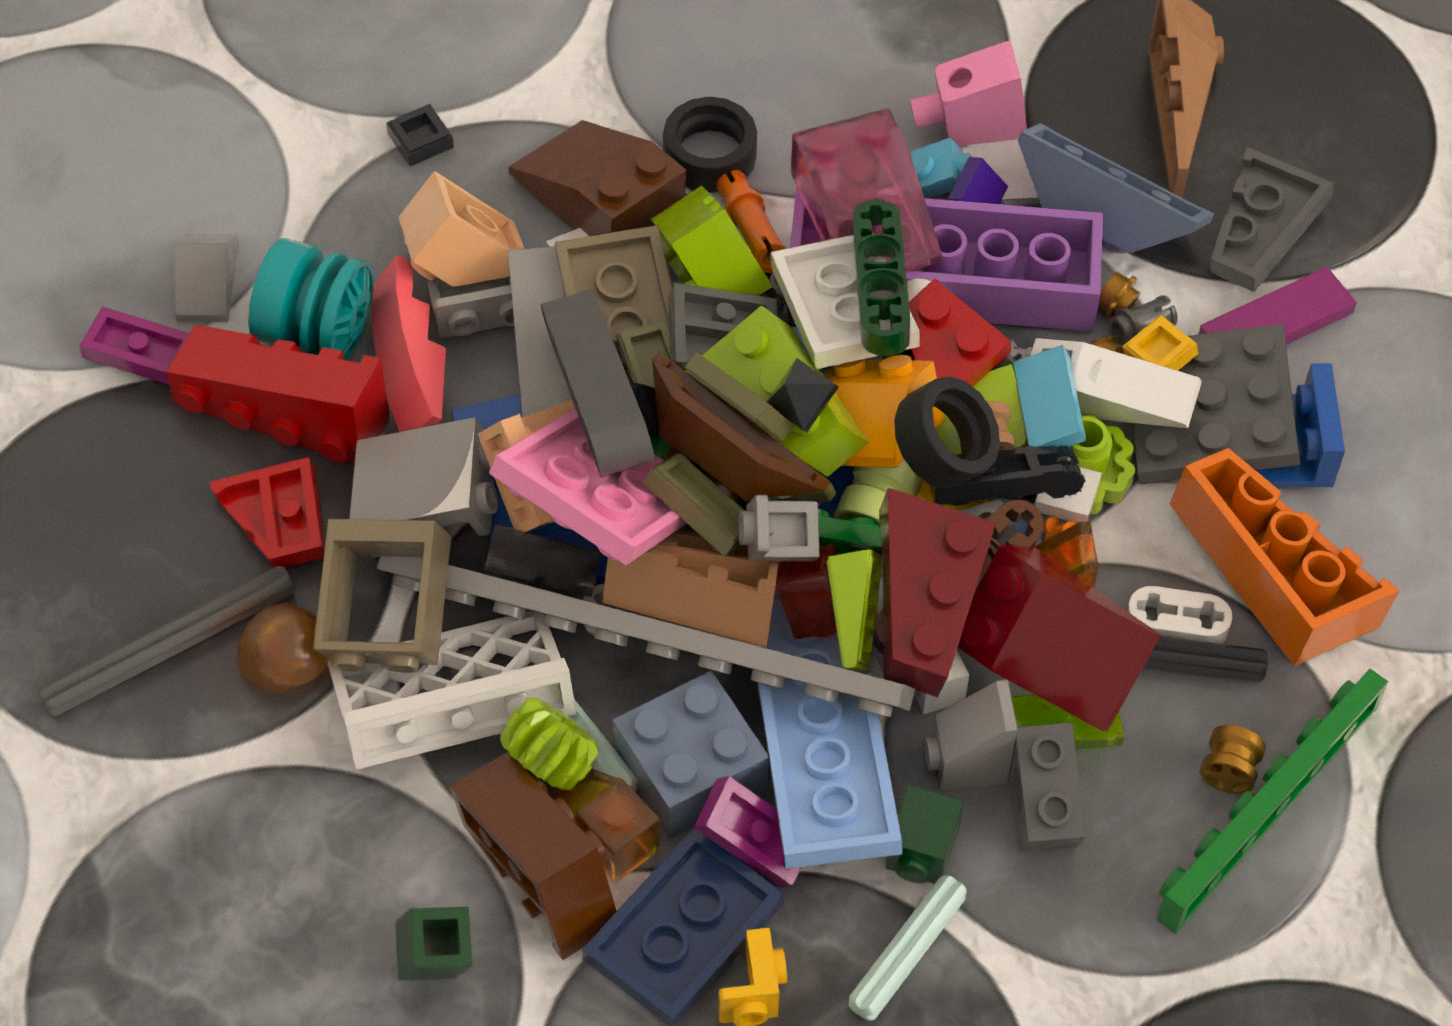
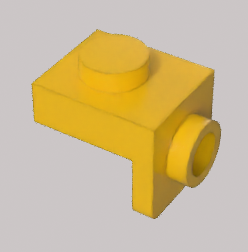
(760, 999)

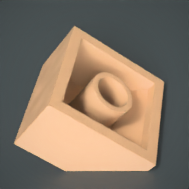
(456, 235)

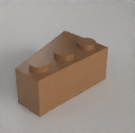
(697, 587)

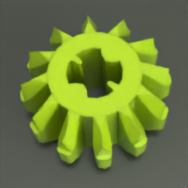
(549, 744)

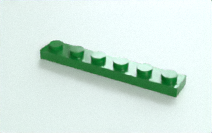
(1258, 812)

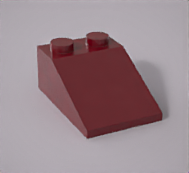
(1055, 635)

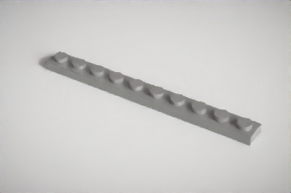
(663, 637)

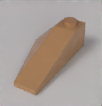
(1182, 71)

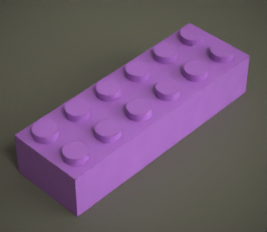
(1008, 260)

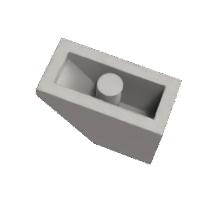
(974, 740)

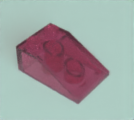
(857, 163)

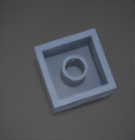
(685, 744)

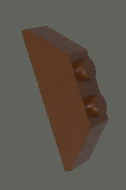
(727, 444)

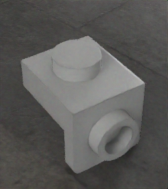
(779, 530)

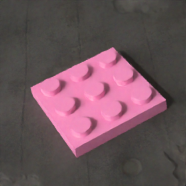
(562, 479)

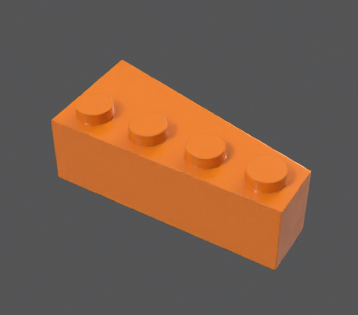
(1277, 560)

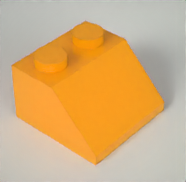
(872, 395)

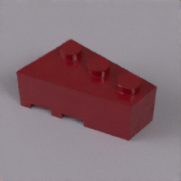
(928, 585)

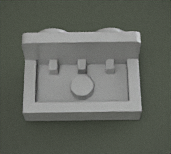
(470, 306)

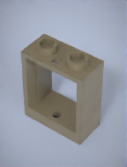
(381, 538)

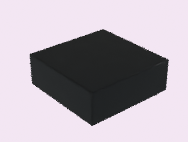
(419, 135)

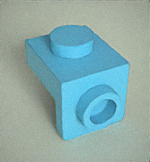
(938, 166)

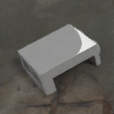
(425, 477)

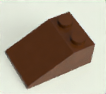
(601, 178)

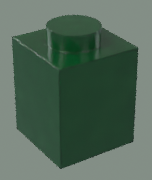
(928, 833)
(433, 943)

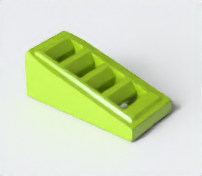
(855, 594)

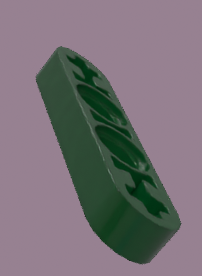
(881, 276)

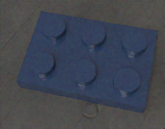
(682, 927)

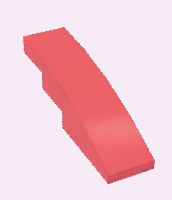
(409, 360)

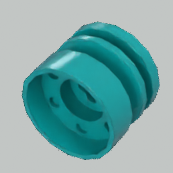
(311, 298)

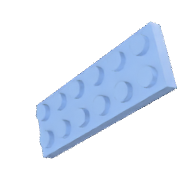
(825, 764)

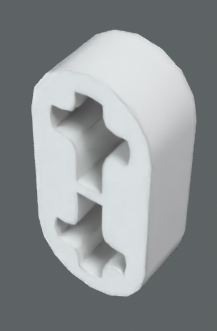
(1180, 613)

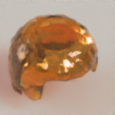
(279, 649)

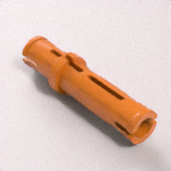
(748, 214)

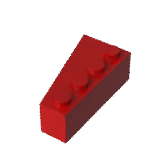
(281, 390)

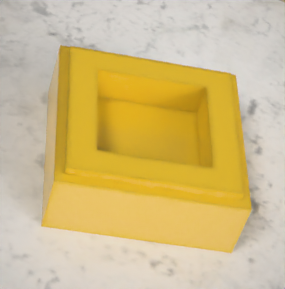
(1162, 345)

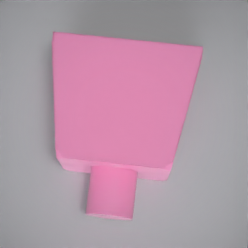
(976, 98)

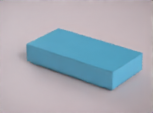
(1049, 399)

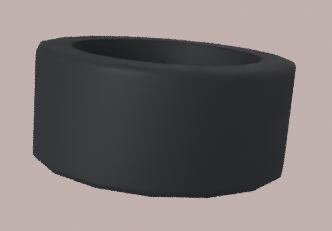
(711, 115)
(924, 449)

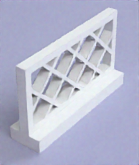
(458, 708)

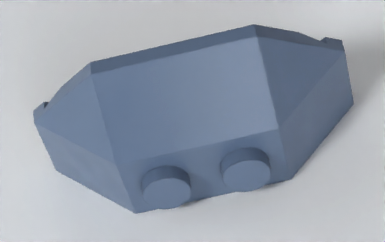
(1078, 179)

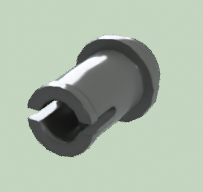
(1128, 322)

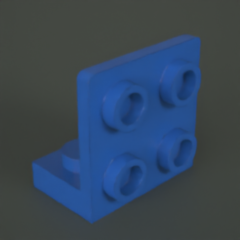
(1317, 433)

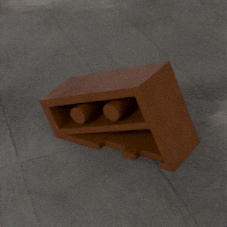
(539, 849)

